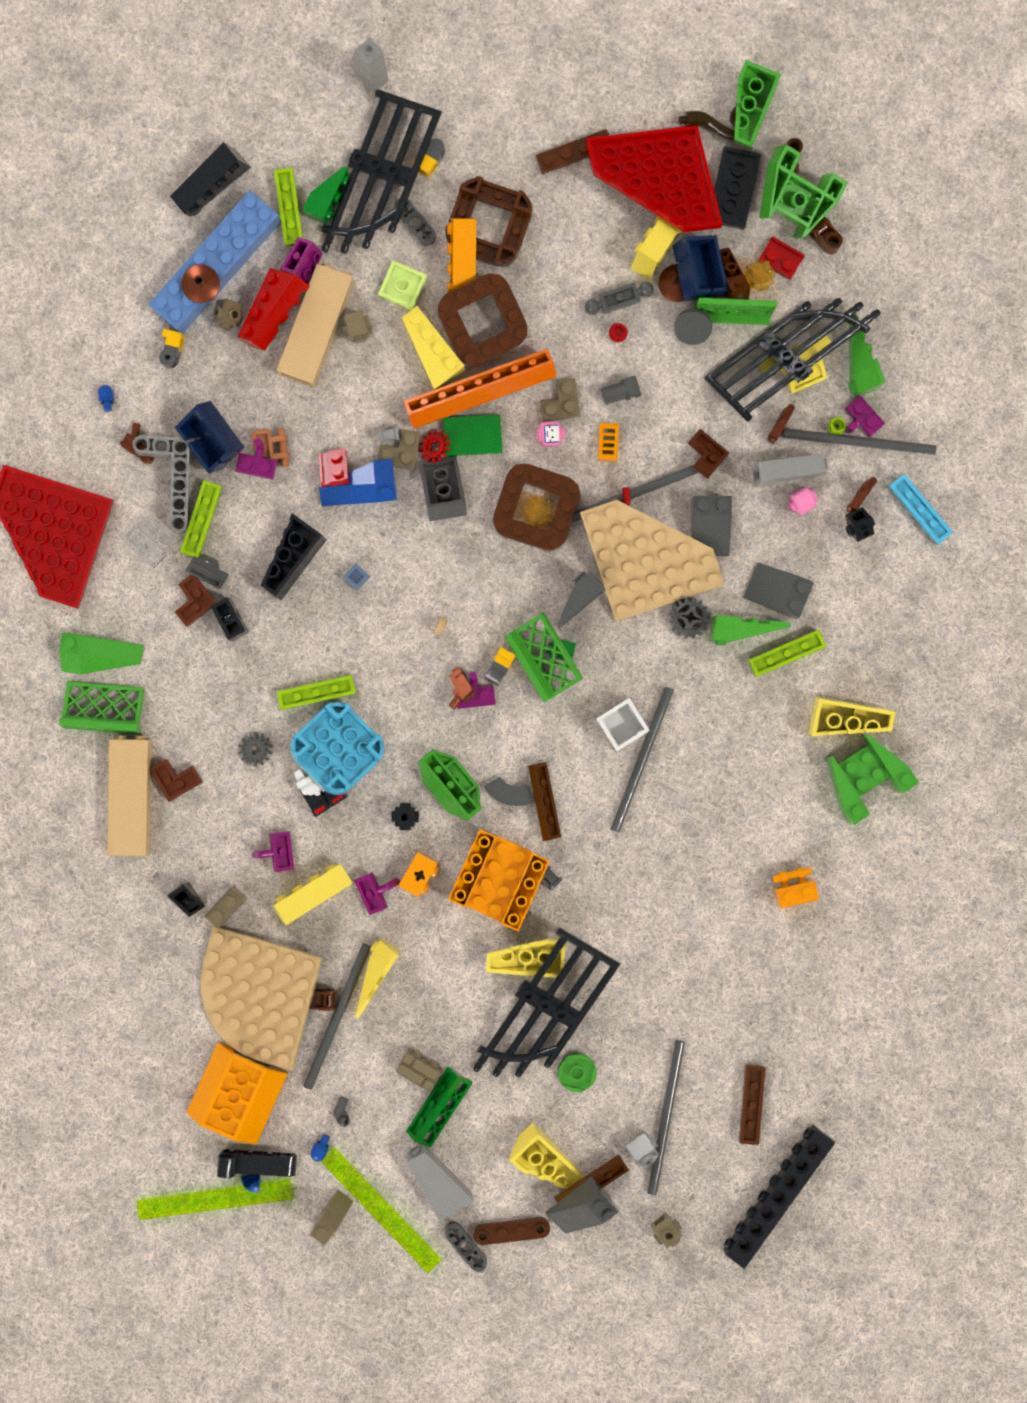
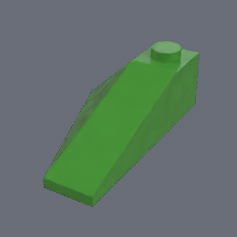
(864, 371)
(91, 654)

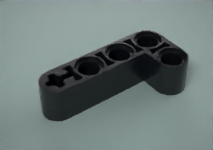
(255, 1163)

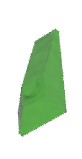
(754, 95)
(732, 628)

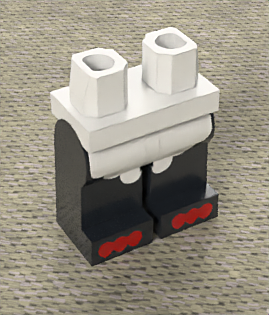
(313, 793)

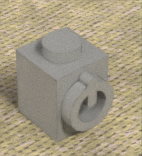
(643, 1150)

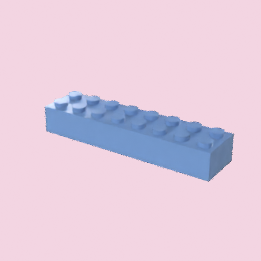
(224, 251)

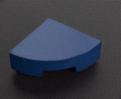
(251, 1182)

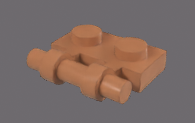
(268, 440)

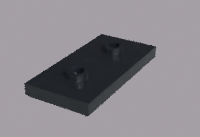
(736, 185)

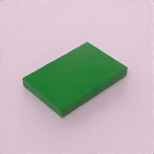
(473, 435)

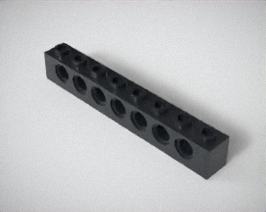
(743, 1254)

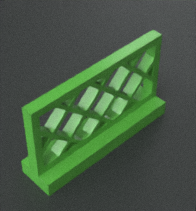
(737, 310)
(530, 661)
(101, 724)

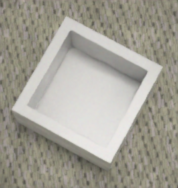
(622, 724)

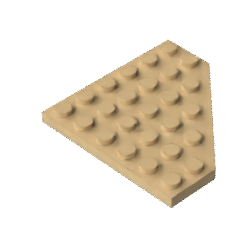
(645, 560)

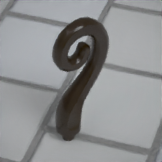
(705, 120)

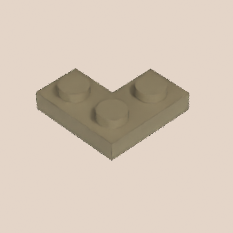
(566, 405)
(406, 454)

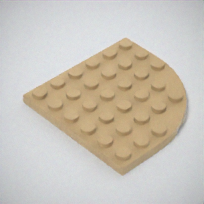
(258, 994)

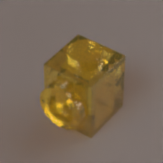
(759, 275)
(538, 511)

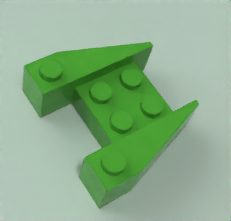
(796, 197)
(863, 772)

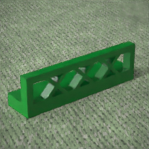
(436, 1106)

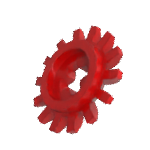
(435, 438)

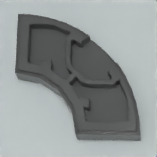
(509, 794)

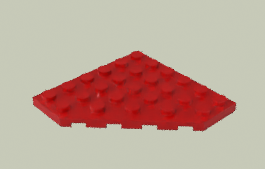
(661, 173)
(53, 531)

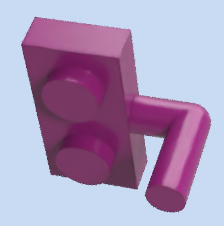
(863, 416)
(256, 464)
(483, 697)
(280, 852)
(372, 892)

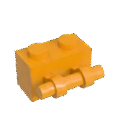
(795, 893)

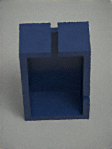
(700, 267)
(217, 440)

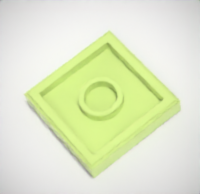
(402, 285)

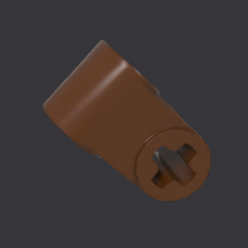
(826, 232)
(324, 999)

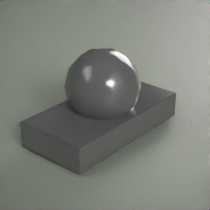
(207, 570)

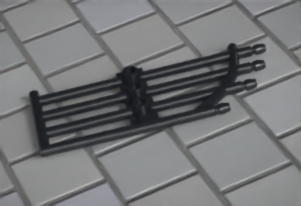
(382, 168)
(784, 355)
(547, 1003)

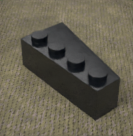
(210, 179)
(292, 556)

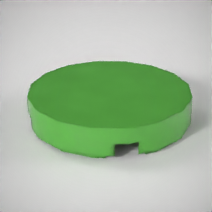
(574, 1066)

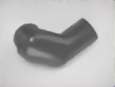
(340, 1113)

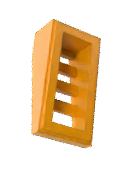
(608, 457)

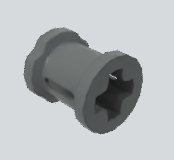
(551, 879)

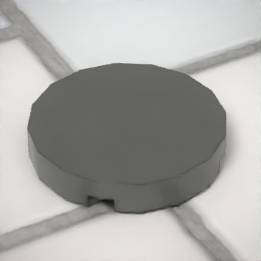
(693, 326)

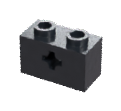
(229, 619)

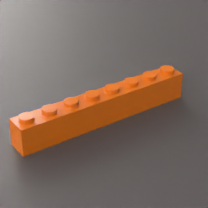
(480, 388)

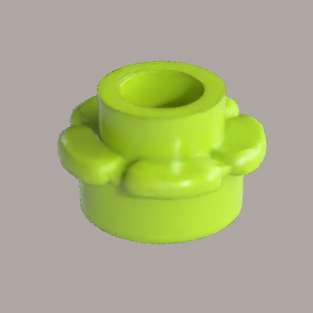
(840, 422)

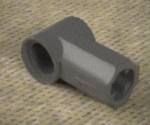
(624, 390)

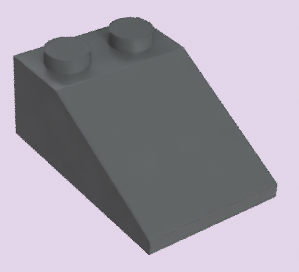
(443, 489)
(712, 522)
(778, 590)
(584, 592)
(583, 1208)

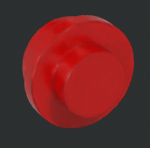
(618, 332)

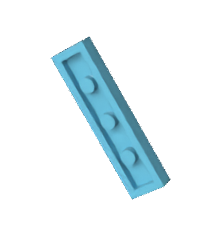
(920, 509)

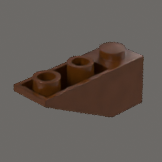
(737, 283)

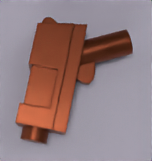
(781, 423)
(128, 440)
(861, 494)
(463, 691)

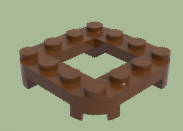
(503, 198)
(508, 307)
(544, 480)

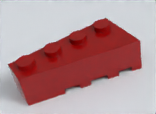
(270, 307)

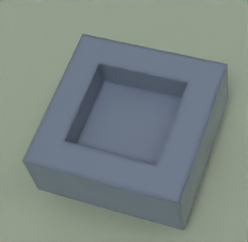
(356, 577)

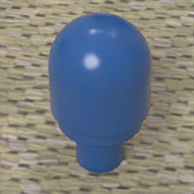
(106, 397)
(320, 1148)

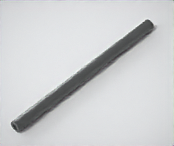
(859, 441)
(645, 488)
(642, 759)
(337, 1016)
(666, 1116)

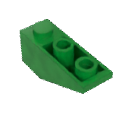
(324, 197)

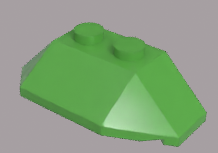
(450, 784)

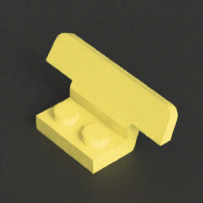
(819, 371)

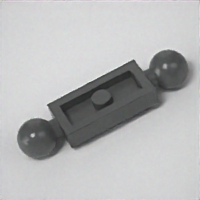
(619, 298)

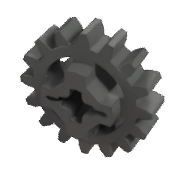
(690, 610)

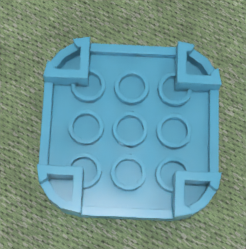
(336, 748)

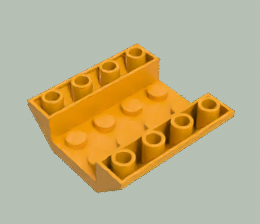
(499, 879)
(236, 1095)

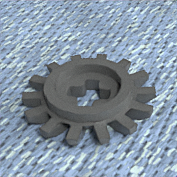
(262, 744)

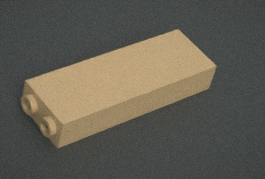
(316, 325)
(129, 796)

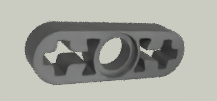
(428, 229)
(465, 1254)

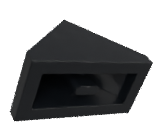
(186, 899)

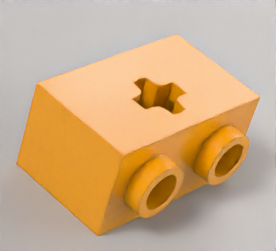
(410, 881)

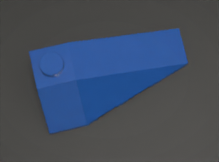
(367, 484)

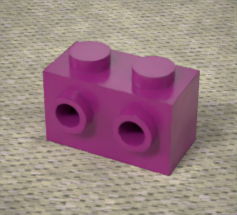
(302, 259)

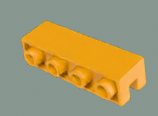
(462, 252)

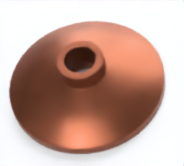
(667, 284)
(206, 290)

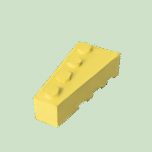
(653, 249)
(434, 353)
(843, 717)
(312, 894)

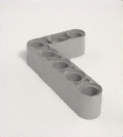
(176, 476)

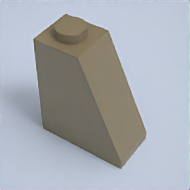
(330, 1218)

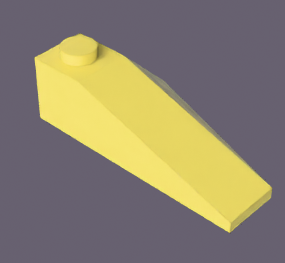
(525, 959)
(379, 964)
(541, 1157)

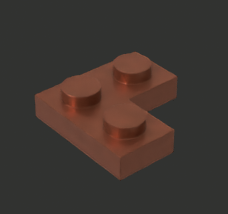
(711, 452)
(198, 603)
(173, 784)

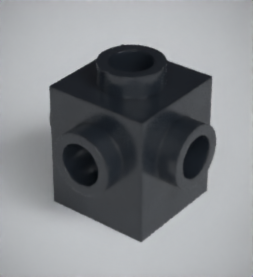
(859, 524)
(413, 816)

